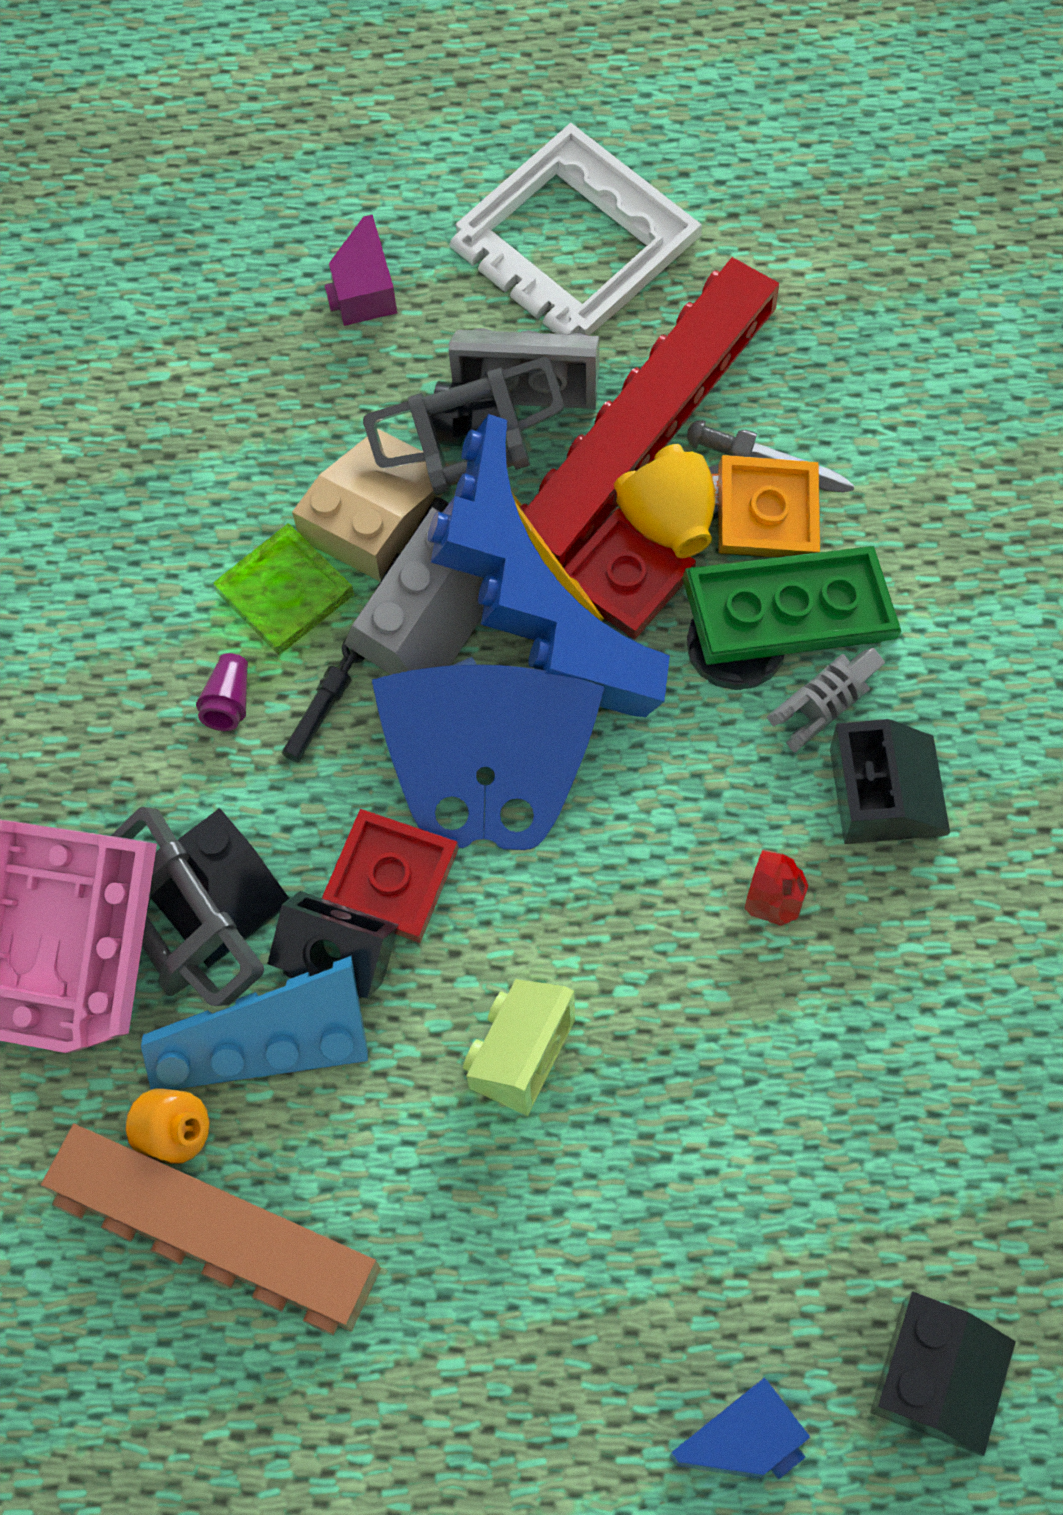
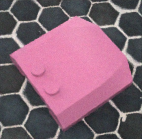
(69, 934)

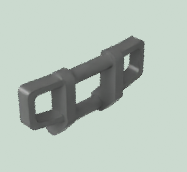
(423, 407)
(181, 966)

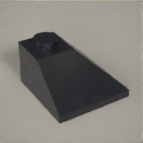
(231, 876)

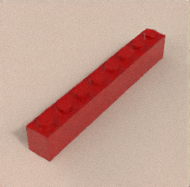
(651, 406)

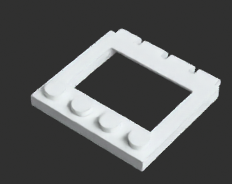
(610, 187)

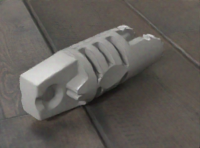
(828, 695)

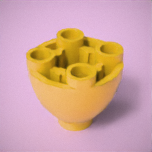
(670, 500)

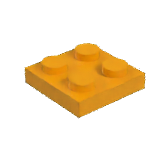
(768, 506)

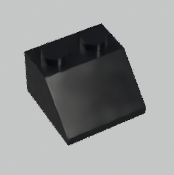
(943, 1373)

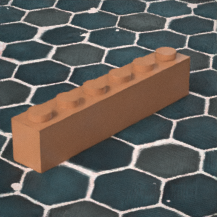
(211, 1227)

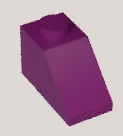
(361, 277)

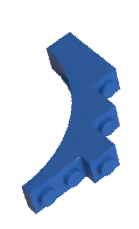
(520, 594)

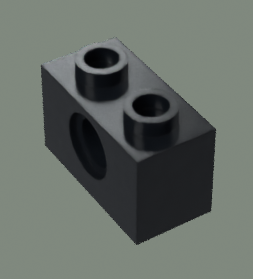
(310, 920)

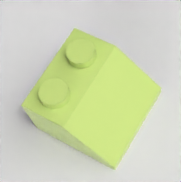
(521, 1043)

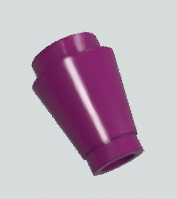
(224, 694)

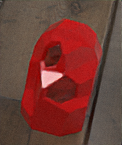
(776, 889)

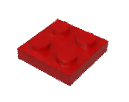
(627, 574)
(392, 872)

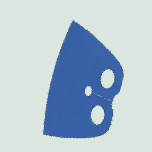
(500, 717)

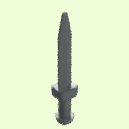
(745, 446)

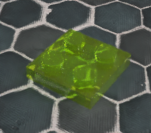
(283, 588)

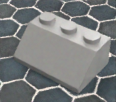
(572, 356)
(417, 612)

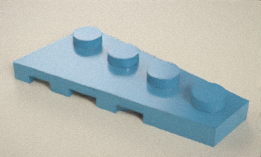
(284, 1031)

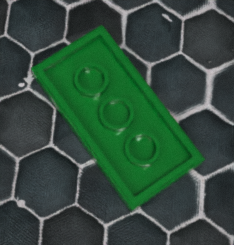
(790, 604)

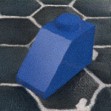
(747, 1438)

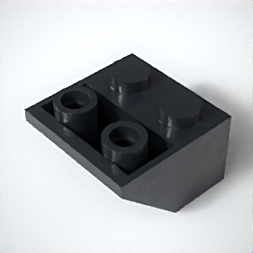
(887, 782)

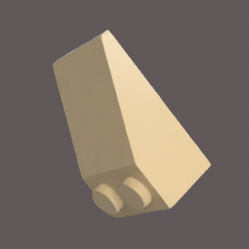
(363, 509)

